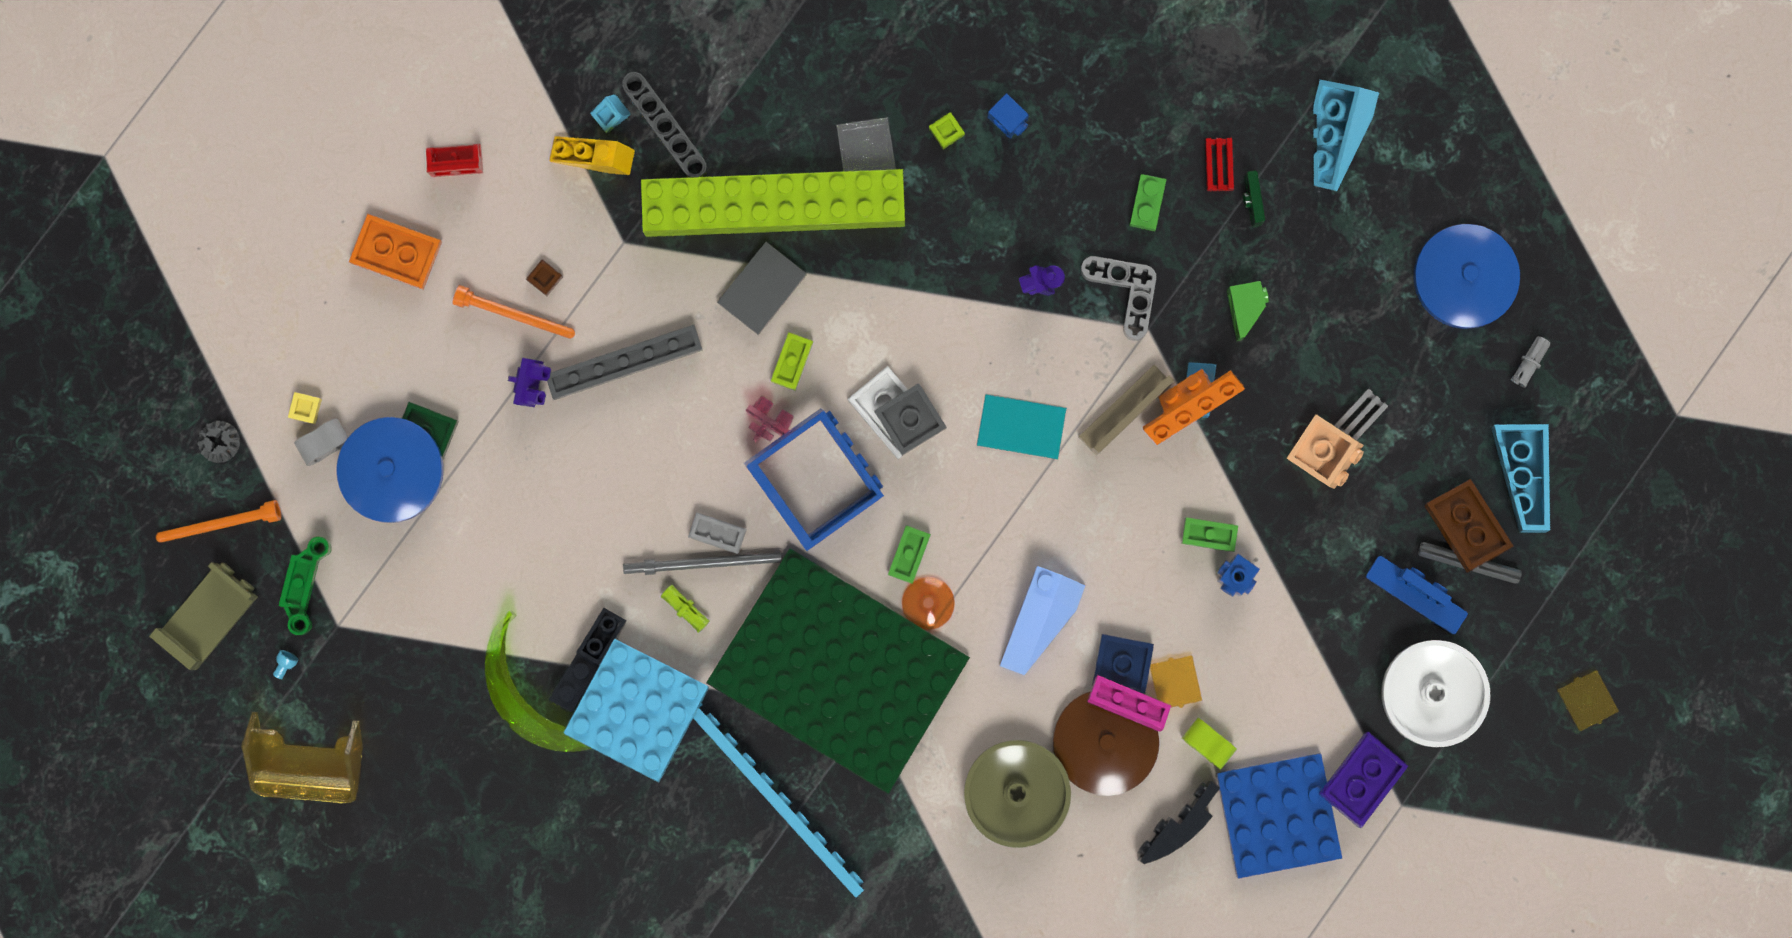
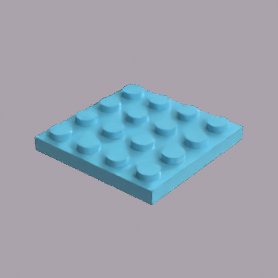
(636, 710)

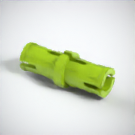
(685, 608)

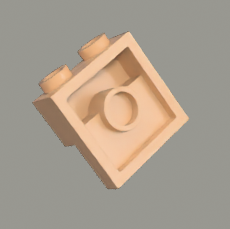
(1326, 452)

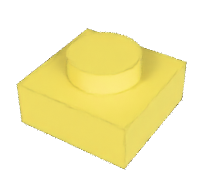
(304, 408)

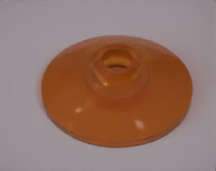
(928, 617)

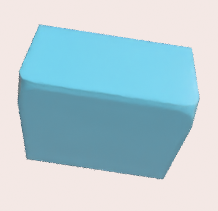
(610, 113)

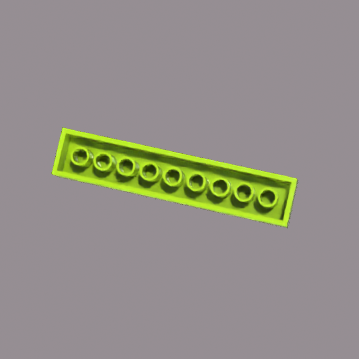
(773, 203)

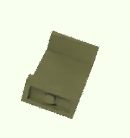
(205, 616)

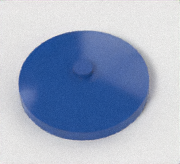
(1466, 276)
(390, 470)

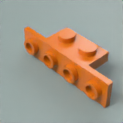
(1190, 402)

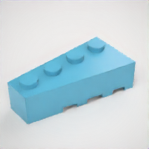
(1525, 467)

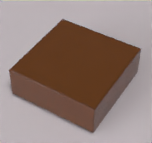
(544, 277)

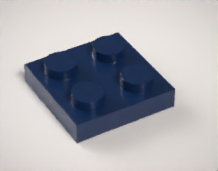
(1124, 662)

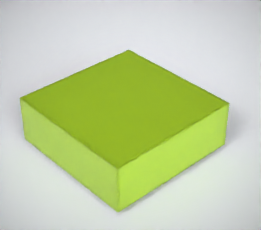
(946, 130)

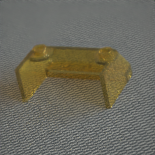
(302, 770)

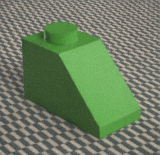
(1246, 305)

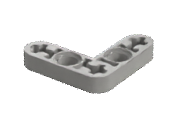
(1136, 289)

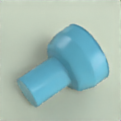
(285, 661)

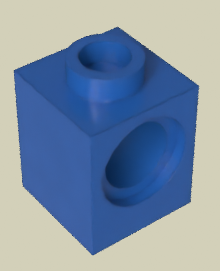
(1008, 116)

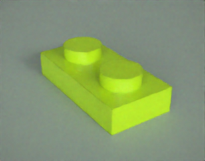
(792, 361)

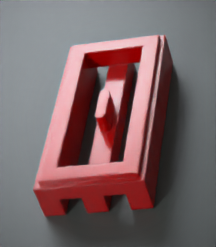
(1229, 164)

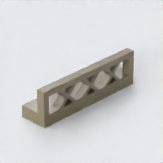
(1125, 409)

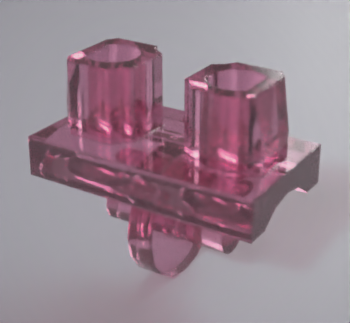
(759, 412)

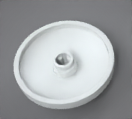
(1435, 693)

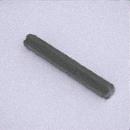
(1489, 568)

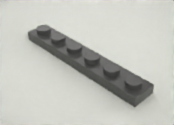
(624, 362)

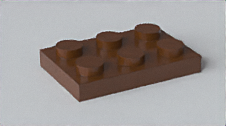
(1468, 526)

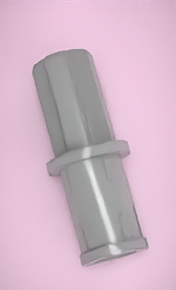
(1531, 361)

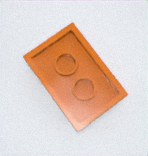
(395, 251)

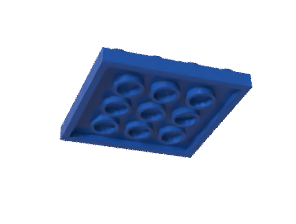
(1278, 816)

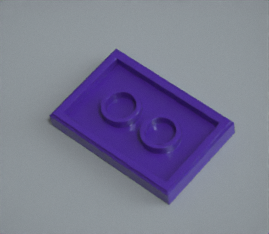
(1363, 779)

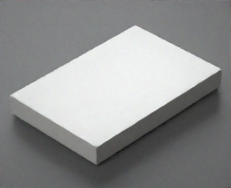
(875, 394)

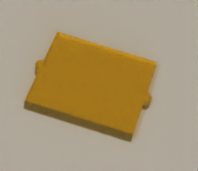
(1176, 681)
(1588, 700)

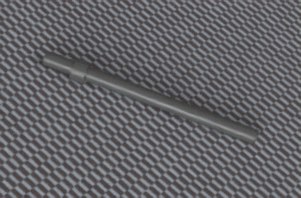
(651, 566)

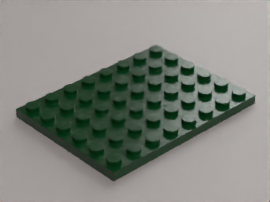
(838, 671)

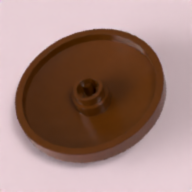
(1103, 749)

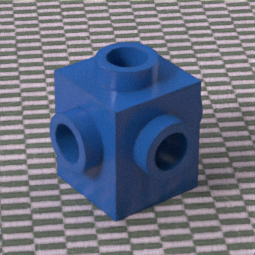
(1246, 572)

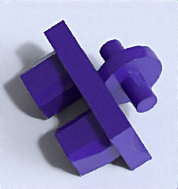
(1042, 280)
(528, 381)

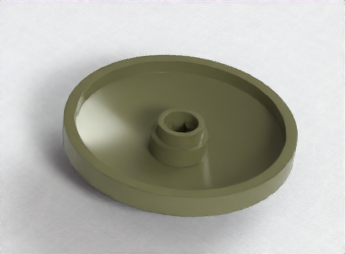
(1017, 793)

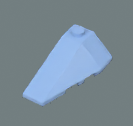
(1044, 612)

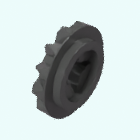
(229, 436)

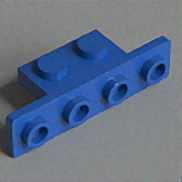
(1417, 593)

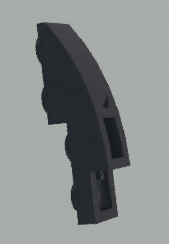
(587, 660)
(1174, 835)

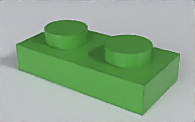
(1147, 202)
(1209, 534)
(909, 554)

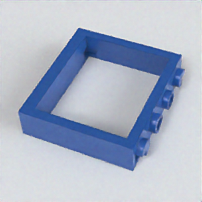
(857, 461)

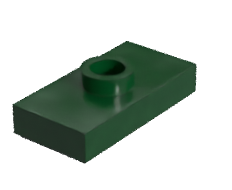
(1252, 199)

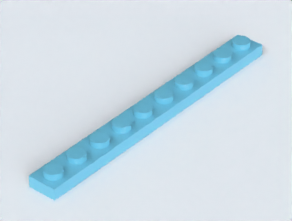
(779, 802)

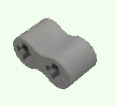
(321, 442)

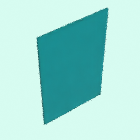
(1021, 426)

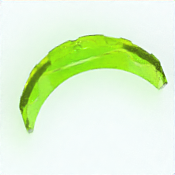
(512, 706)

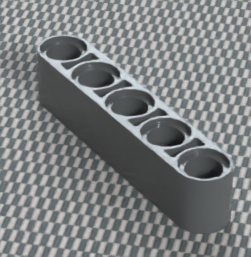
(662, 115)

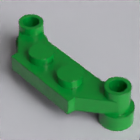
(300, 582)

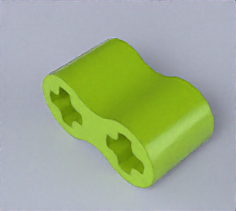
(1209, 743)

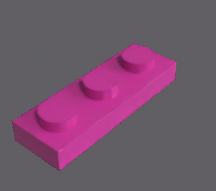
(1129, 703)

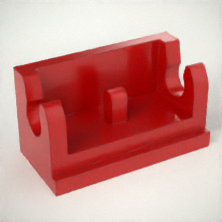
(454, 160)

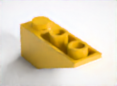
(593, 154)

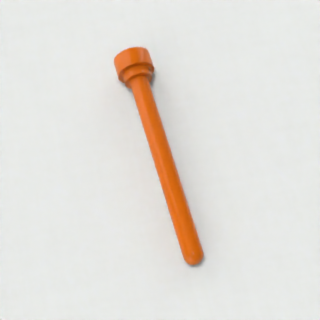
(465, 297)
(268, 512)

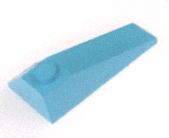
(1341, 124)

